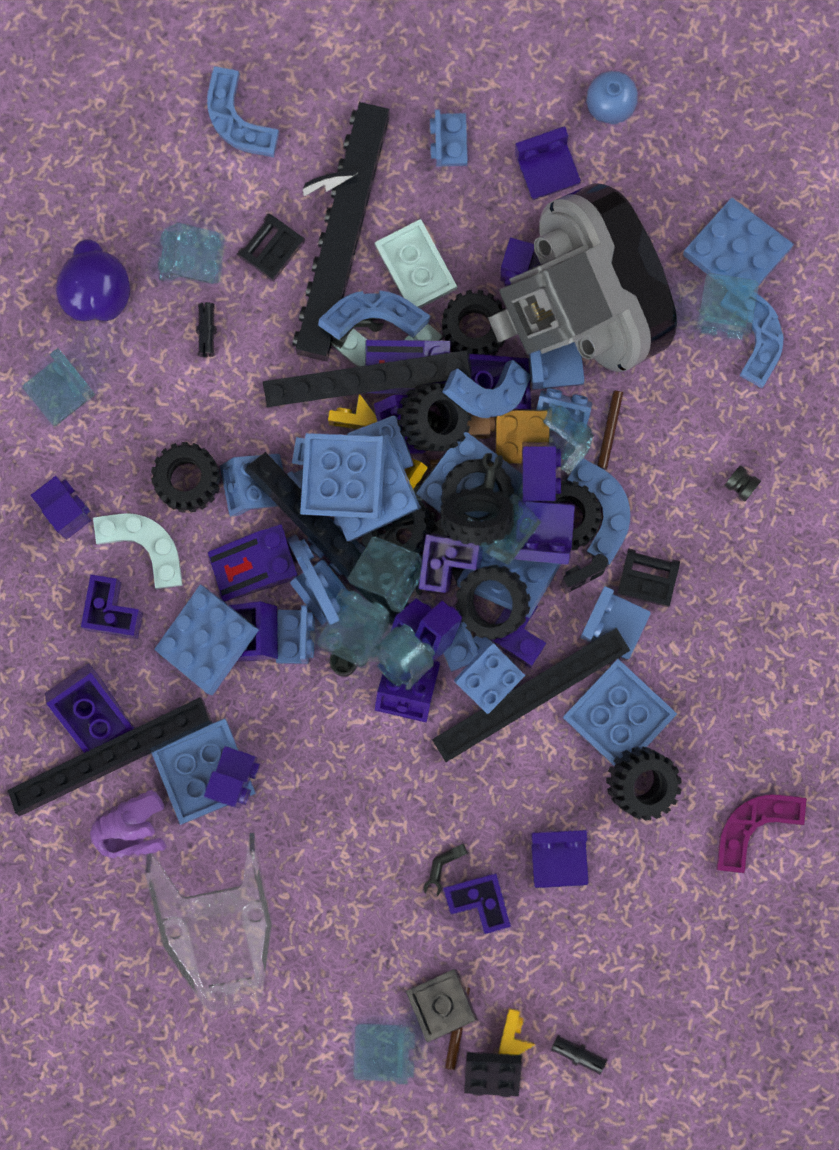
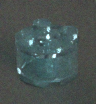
(403, 657)

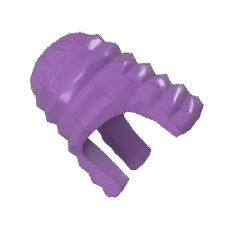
(124, 827)

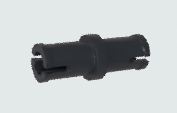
(206, 329)
(579, 1054)

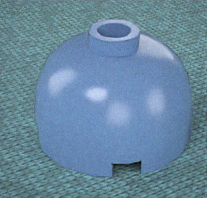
(612, 97)

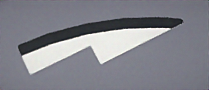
(329, 180)

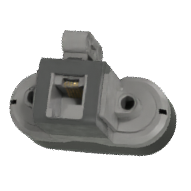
(593, 284)

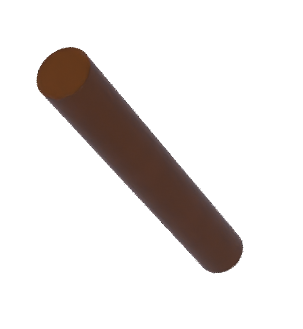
(610, 429)
(454, 1045)

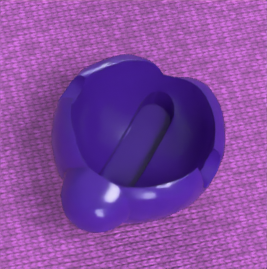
(92, 284)

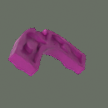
(750, 816)

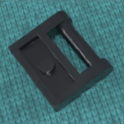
(278, 250)
(578, 577)
(648, 586)

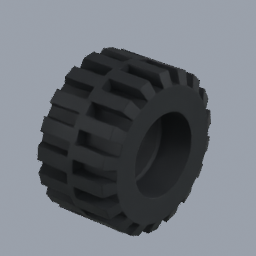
(466, 305)
(415, 421)
(195, 497)
(590, 509)
(662, 791)

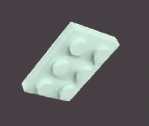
(416, 264)

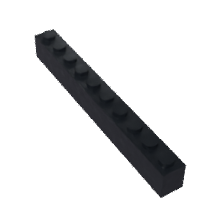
(343, 228)

